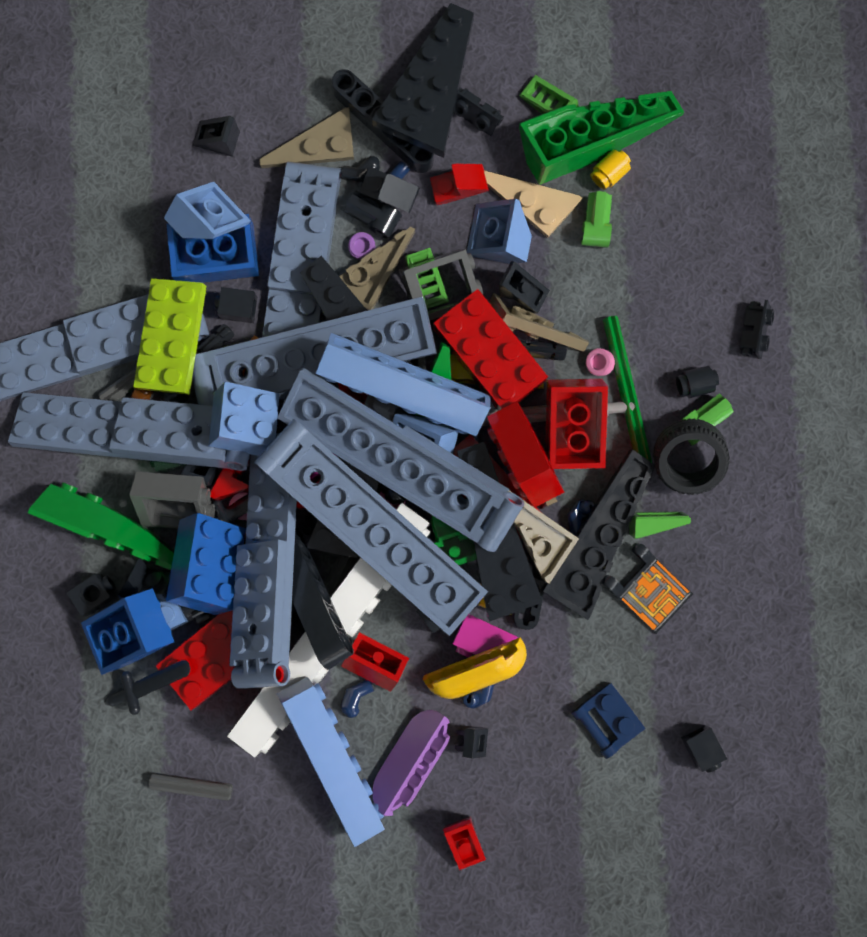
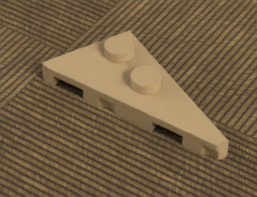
(541, 205)

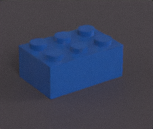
(213, 259)
(204, 564)
(127, 631)

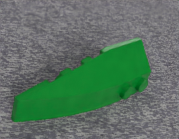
(585, 134)
(95, 520)

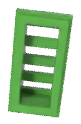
(556, 93)
(436, 301)
(650, 523)

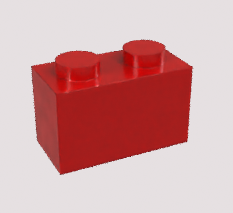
(375, 662)

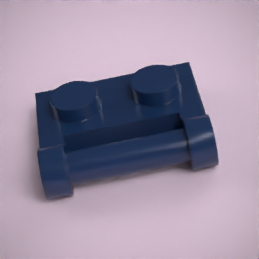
(615, 714)

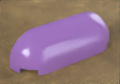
(410, 761)

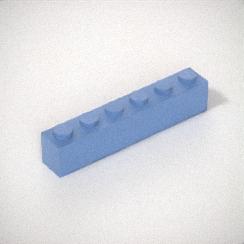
(403, 385)
(330, 760)

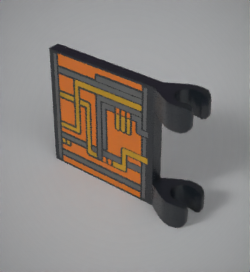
(652, 592)

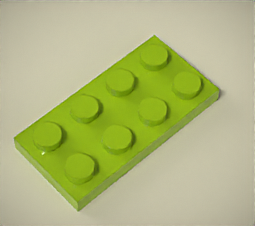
(170, 336)

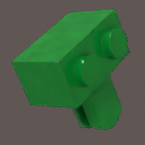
(453, 543)

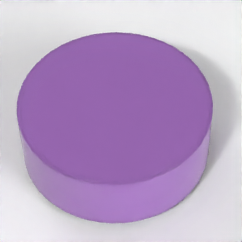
(361, 245)

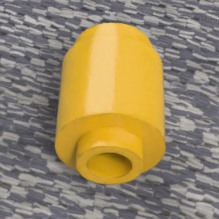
(611, 169)

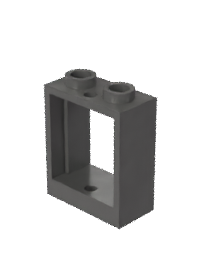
(412, 284)
(167, 498)

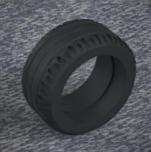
(691, 482)

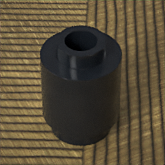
(697, 382)

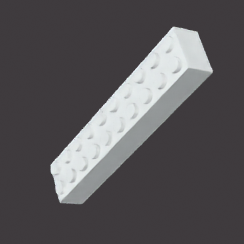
(353, 598)

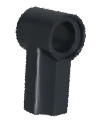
(377, 216)

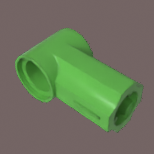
(597, 226)
(713, 412)

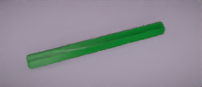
(626, 386)

